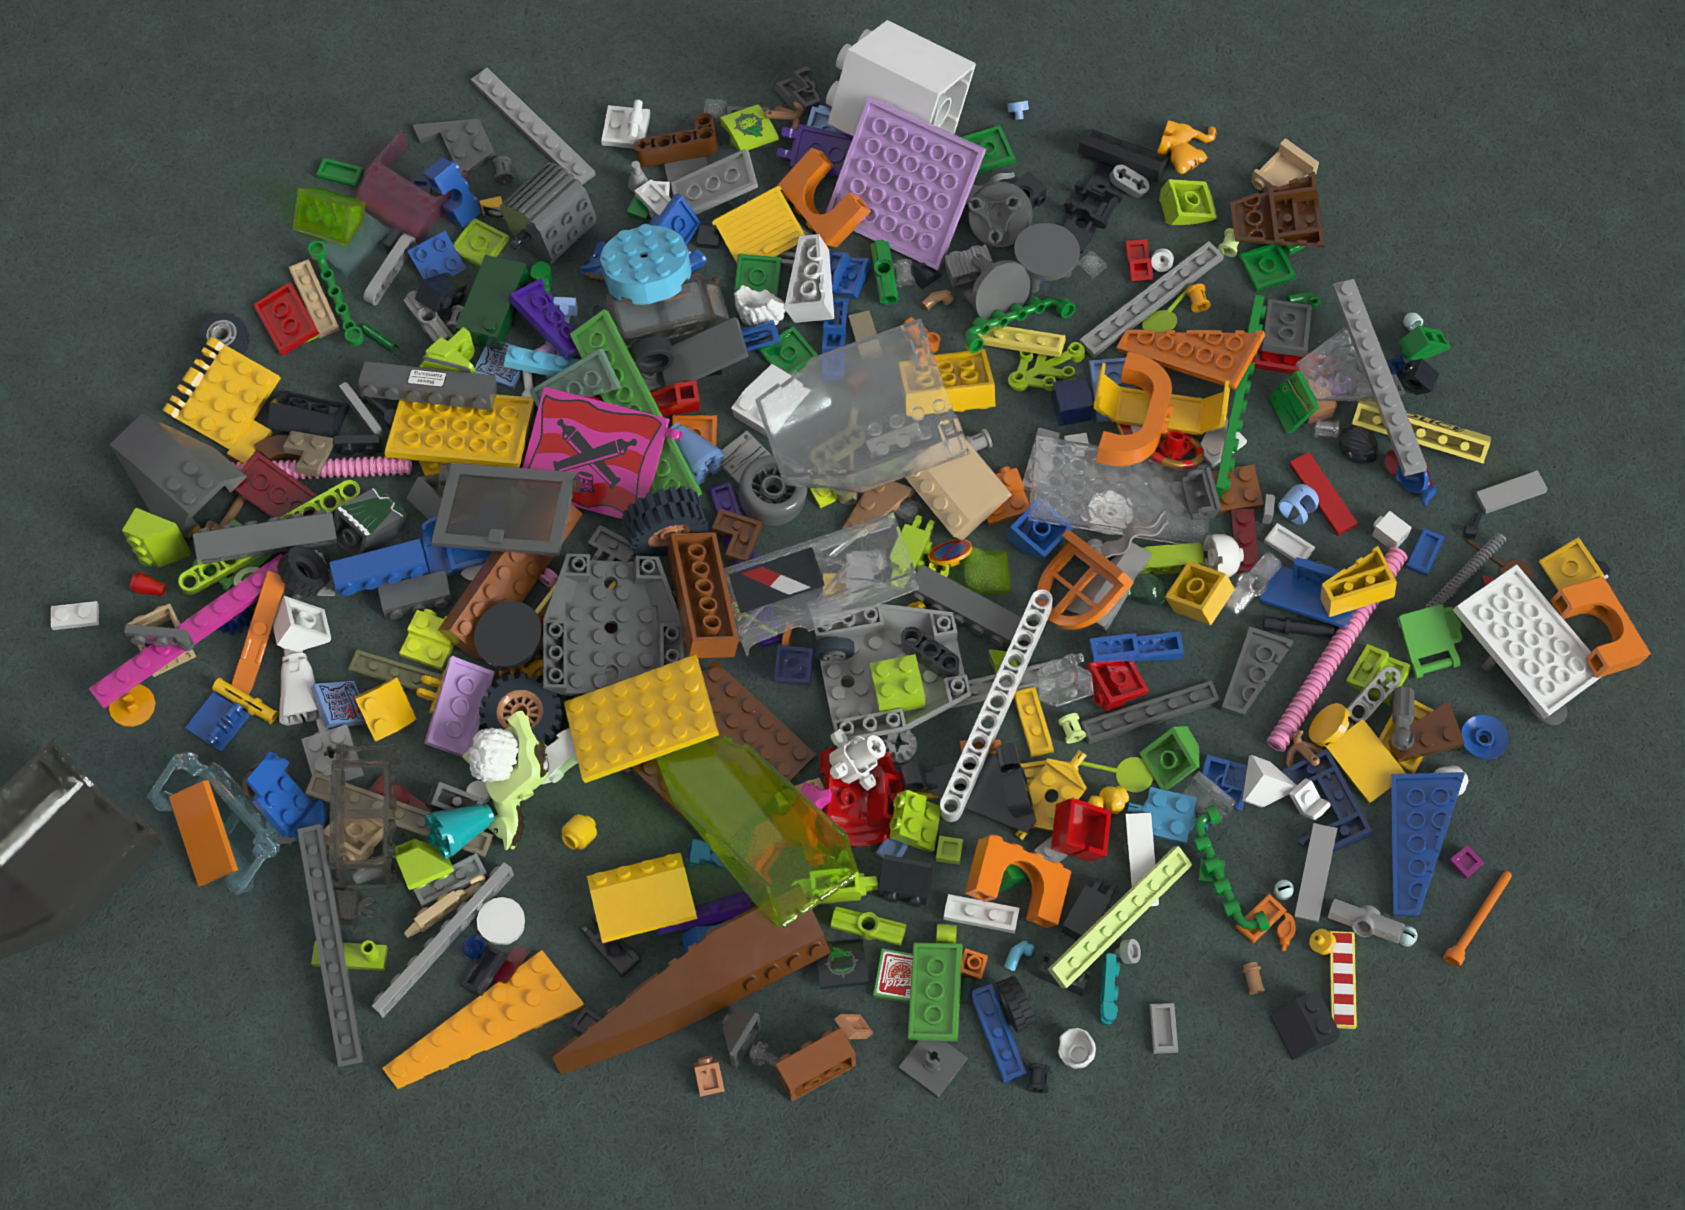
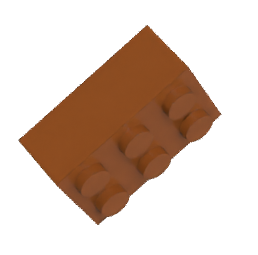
(815, 1063)

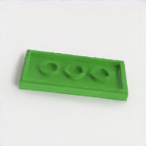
(935, 992)

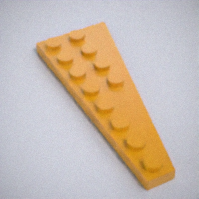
(503, 1012)

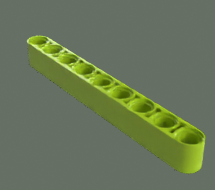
(223, 570)

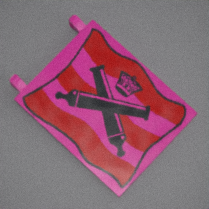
(602, 442)

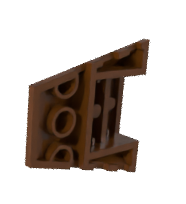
(1280, 215)

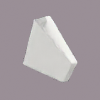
(1265, 783)

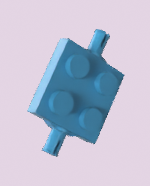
(1170, 814)

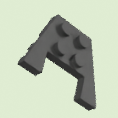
(463, 139)

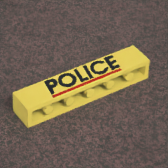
(1429, 432)

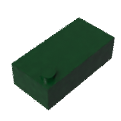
(487, 309)

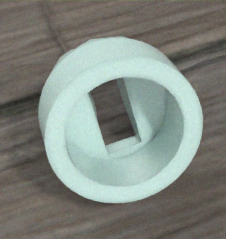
(1412, 319)
(1285, 893)
(1406, 939)

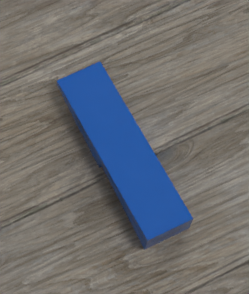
(1140, 648)

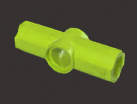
(884, 929)

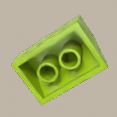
(155, 539)

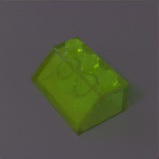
(327, 214)

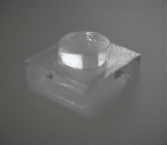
(1091, 265)

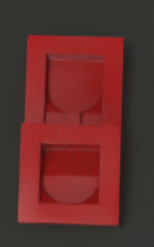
(1138, 260)

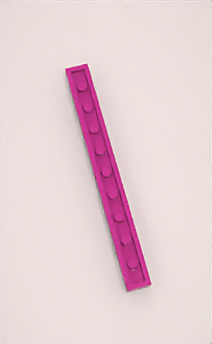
(198, 626)

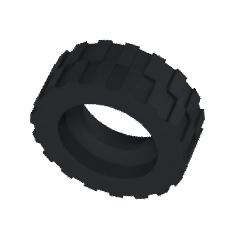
(311, 563)
(1015, 1004)

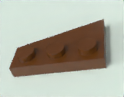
(1432, 735)

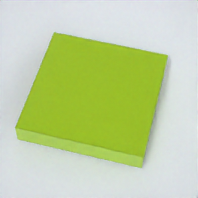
(479, 240)

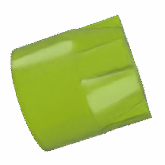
(946, 933)

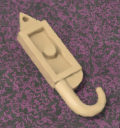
(445, 905)

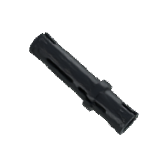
(1288, 625)

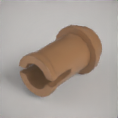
(1253, 978)

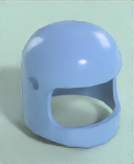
(1299, 494)

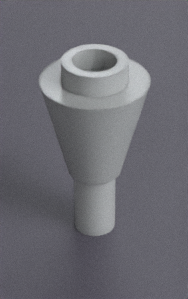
(637, 177)

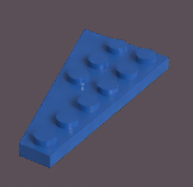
(1419, 824)

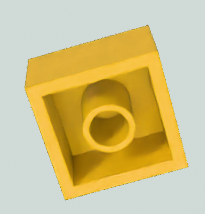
(1199, 592)

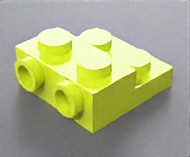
(425, 642)

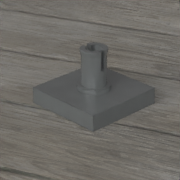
(933, 1065)

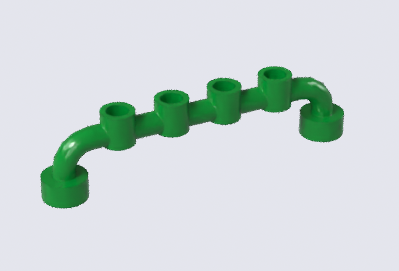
(352, 333)
(975, 343)
(1222, 885)

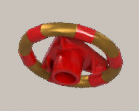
(1175, 448)

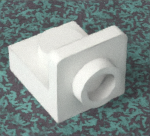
(1308, 800)

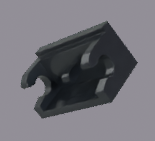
(1077, 986)

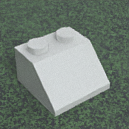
(300, 625)

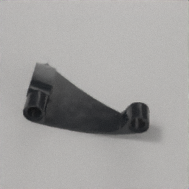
(997, 794)

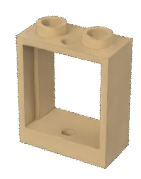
(156, 618)

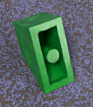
(1423, 343)

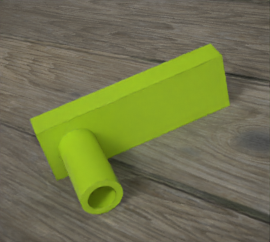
(360, 956)

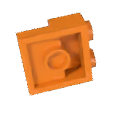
(1016, 504)

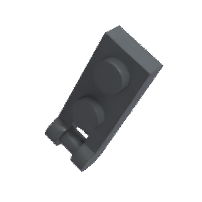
(159, 636)

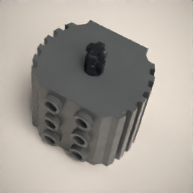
(548, 213)

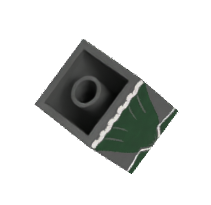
(367, 522)

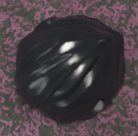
(1358, 444)

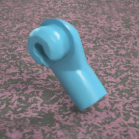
(1016, 952)

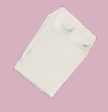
(745, 407)

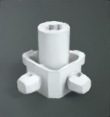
(855, 758)

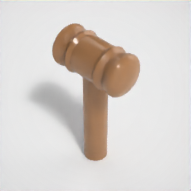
(231, 514)

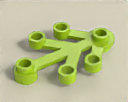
(1045, 368)

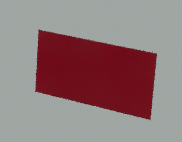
(511, 964)

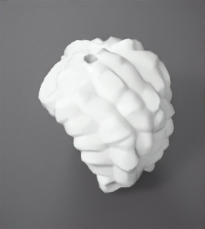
(758, 306)
(493, 754)

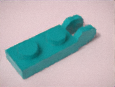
(1109, 991)

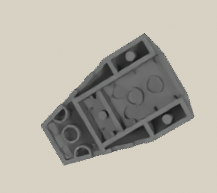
(173, 470)

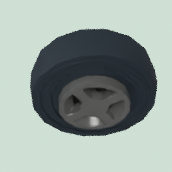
(833, 649)

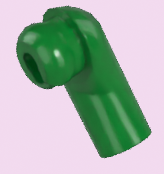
(1304, 298)

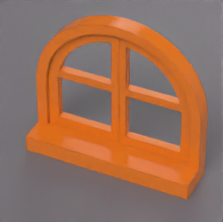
(1097, 564)

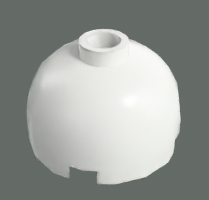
(1223, 553)

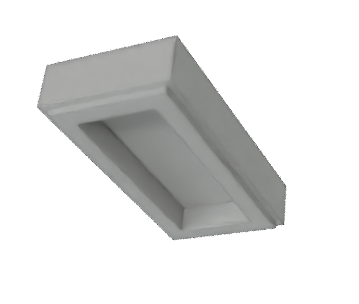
(1163, 1028)

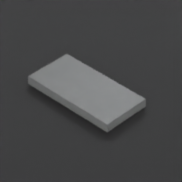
(717, 182)

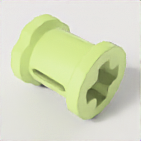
(1229, 246)
(1068, 721)

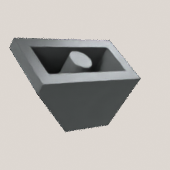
(448, 797)

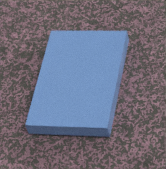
(1113, 371)

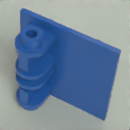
(436, 257)
(217, 721)

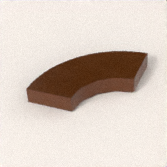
(273, 448)

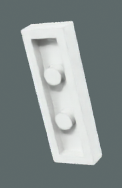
(981, 913)

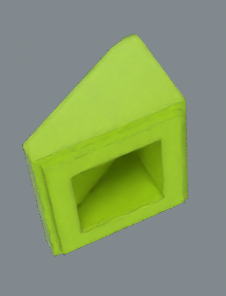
(996, 658)

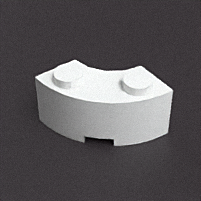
(560, 756)

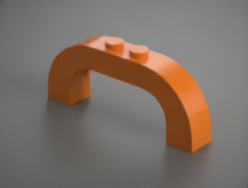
(1136, 447)

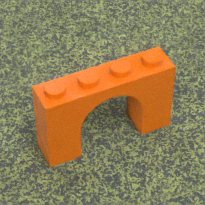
(799, 189)
(1598, 599)
(1047, 878)

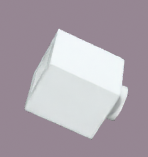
(1391, 530)

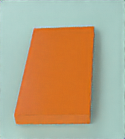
(203, 833)

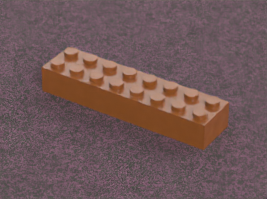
(500, 579)

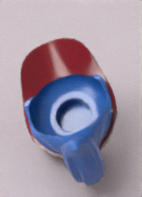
(1414, 483)

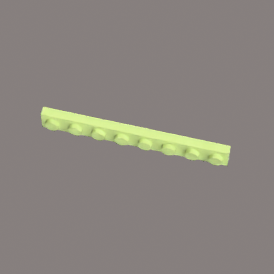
(1119, 917)

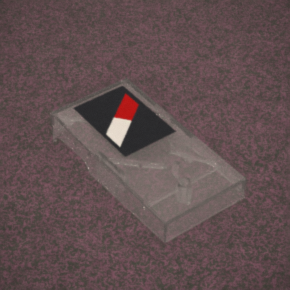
(820, 580)

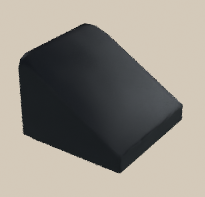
(924, 274)

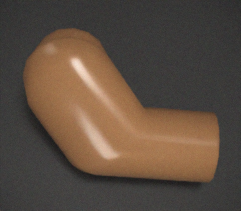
(943, 295)

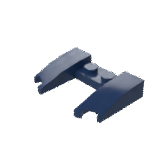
(1351, 822)

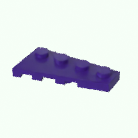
(543, 315)
(715, 911)

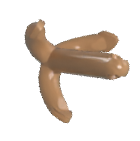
(786, 114)
(1304, 748)

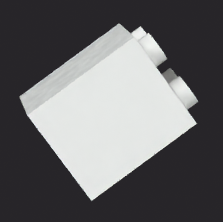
(901, 72)

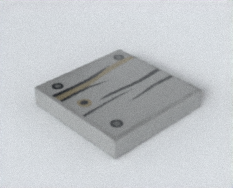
(740, 454)

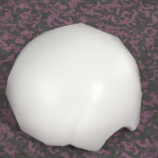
(1076, 1048)

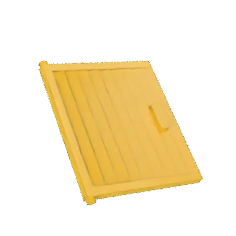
(760, 226)

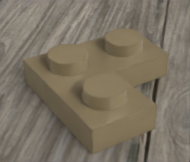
(312, 449)

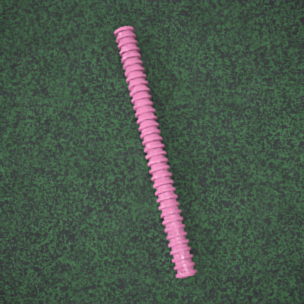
(349, 467)
(1326, 665)

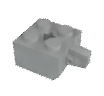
(322, 745)

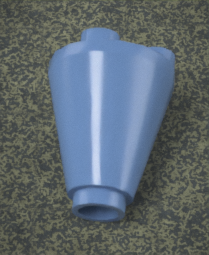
(699, 453)

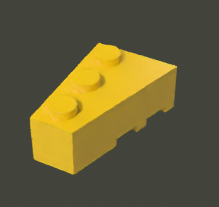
(1359, 585)

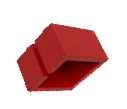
(1081, 830)

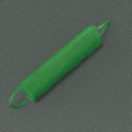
(378, 337)

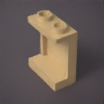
(1284, 166)

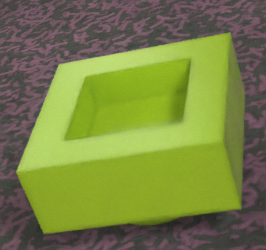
(949, 850)

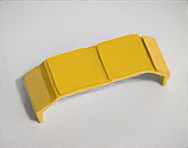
(1188, 413)

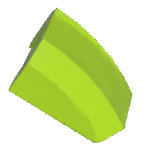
(1187, 202)

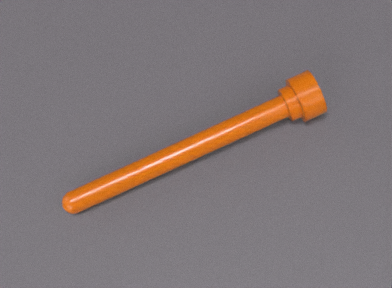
(1455, 955)

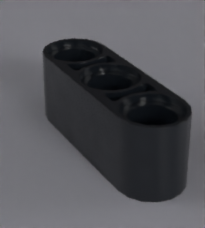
(926, 643)

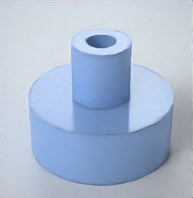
(1017, 108)

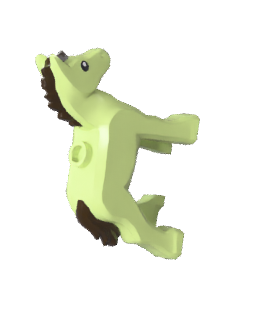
(526, 776)

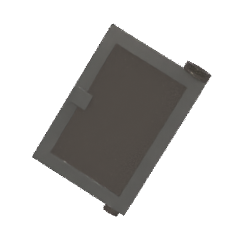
(504, 508)

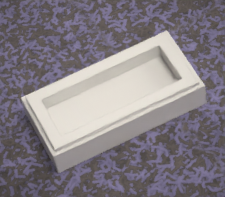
(1288, 543)

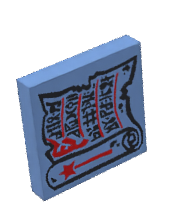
(492, 363)
(338, 703)

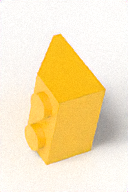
(385, 709)

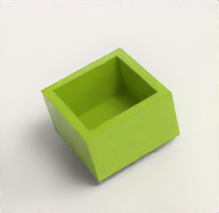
(897, 684)

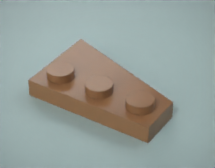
(879, 502)

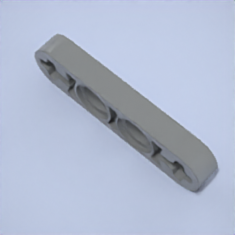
(389, 269)
(1363, 700)

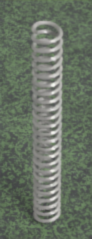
(1445, 596)

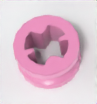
(549, 578)

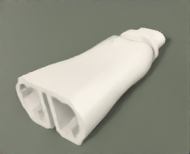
(296, 689)

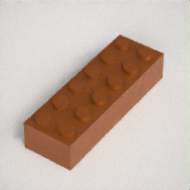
(702, 595)

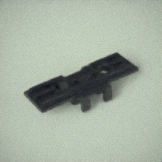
(1087, 202)

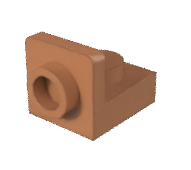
(708, 1076)

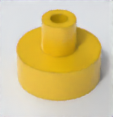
(1322, 942)

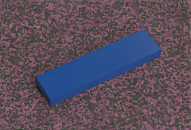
(998, 1033)

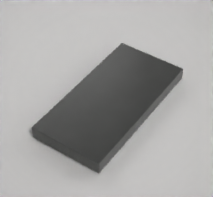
(706, 353)

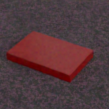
(286, 318)

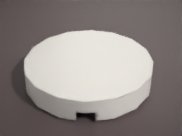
(501, 921)

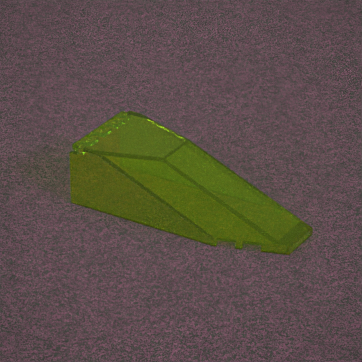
(759, 826)

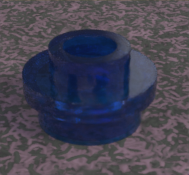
(473, 946)

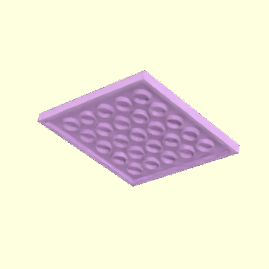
(909, 179)

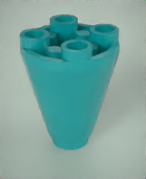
(457, 827)

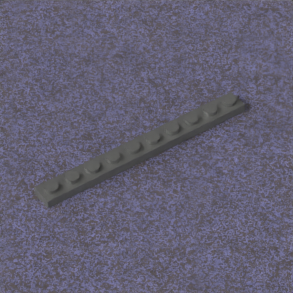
(330, 946)

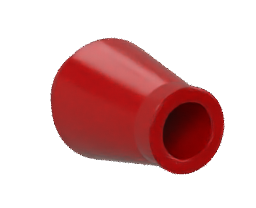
(145, 584)

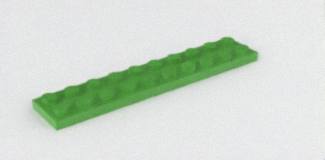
(602, 333)

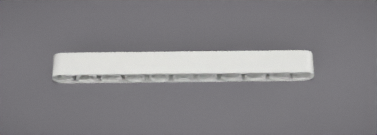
(993, 714)

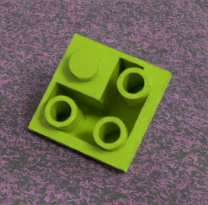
(421, 863)

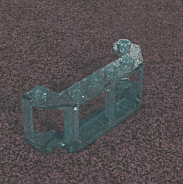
(237, 799)

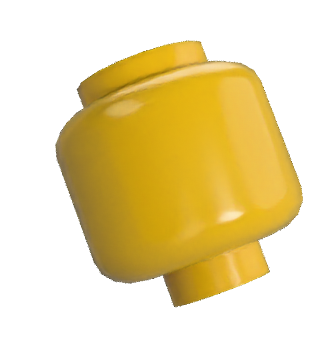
(579, 832)

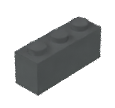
(415, 594)

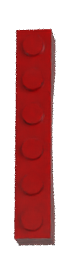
(675, 398)

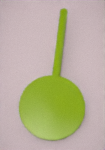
(1164, 319)
(1130, 773)

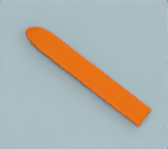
(258, 633)

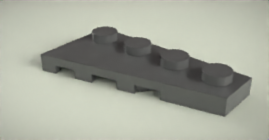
(1255, 666)

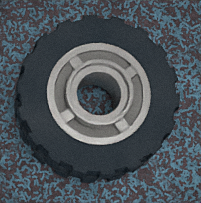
(225, 325)

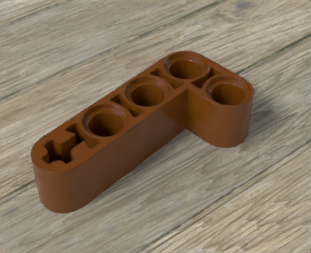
(678, 145)

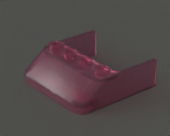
(397, 199)

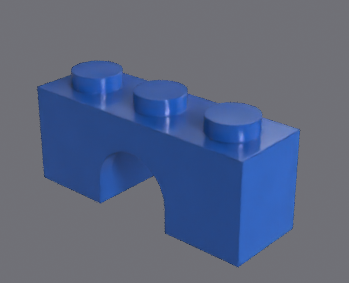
(462, 205)

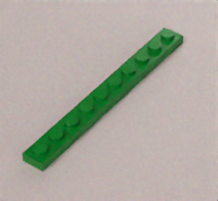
(1238, 406)

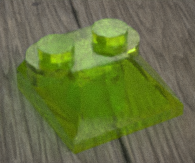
(987, 572)

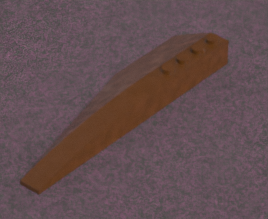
(712, 975)

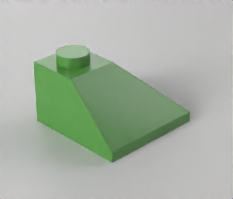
(1172, 756)

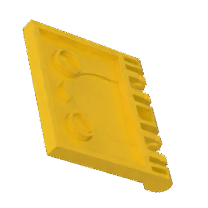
(225, 396)

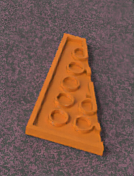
(1198, 353)

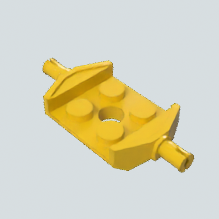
(1059, 777)

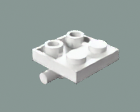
(625, 125)

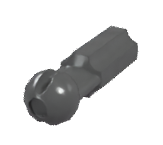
(1402, 717)

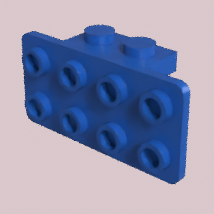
(1300, 591)

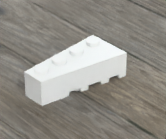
(810, 282)

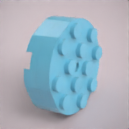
(645, 264)

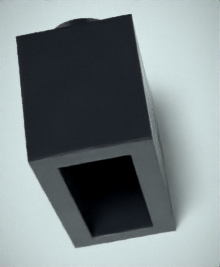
(440, 292)

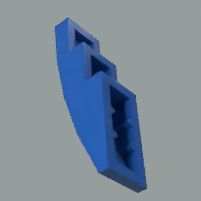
(835, 329)

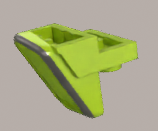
(450, 354)

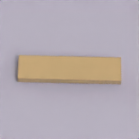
(314, 298)

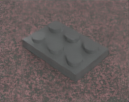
(1287, 328)

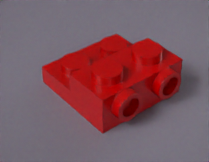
(1115, 683)

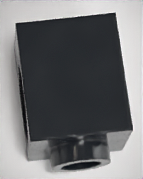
(1418, 376)

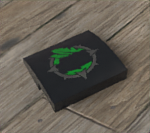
(843, 966)

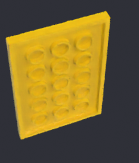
(462, 433)
(640, 718)

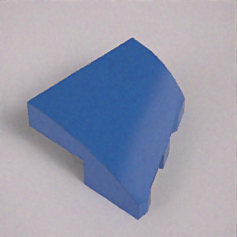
(1227, 776)

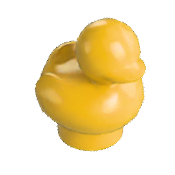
(1111, 799)

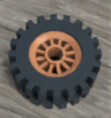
(660, 515)
(546, 702)

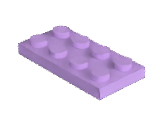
(457, 706)

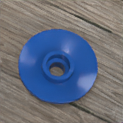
(1489, 728)

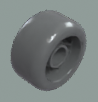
(756, 495)

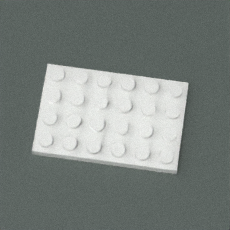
(1528, 640)

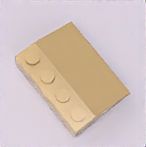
(961, 492)

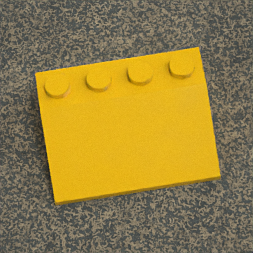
(967, 379)
(641, 897)

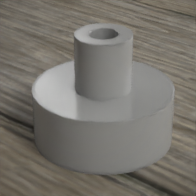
(1129, 951)

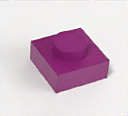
(1466, 862)

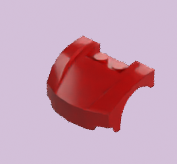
(863, 812)

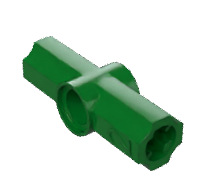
(885, 281)

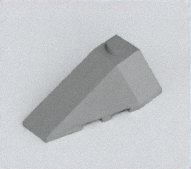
(1132, 564)

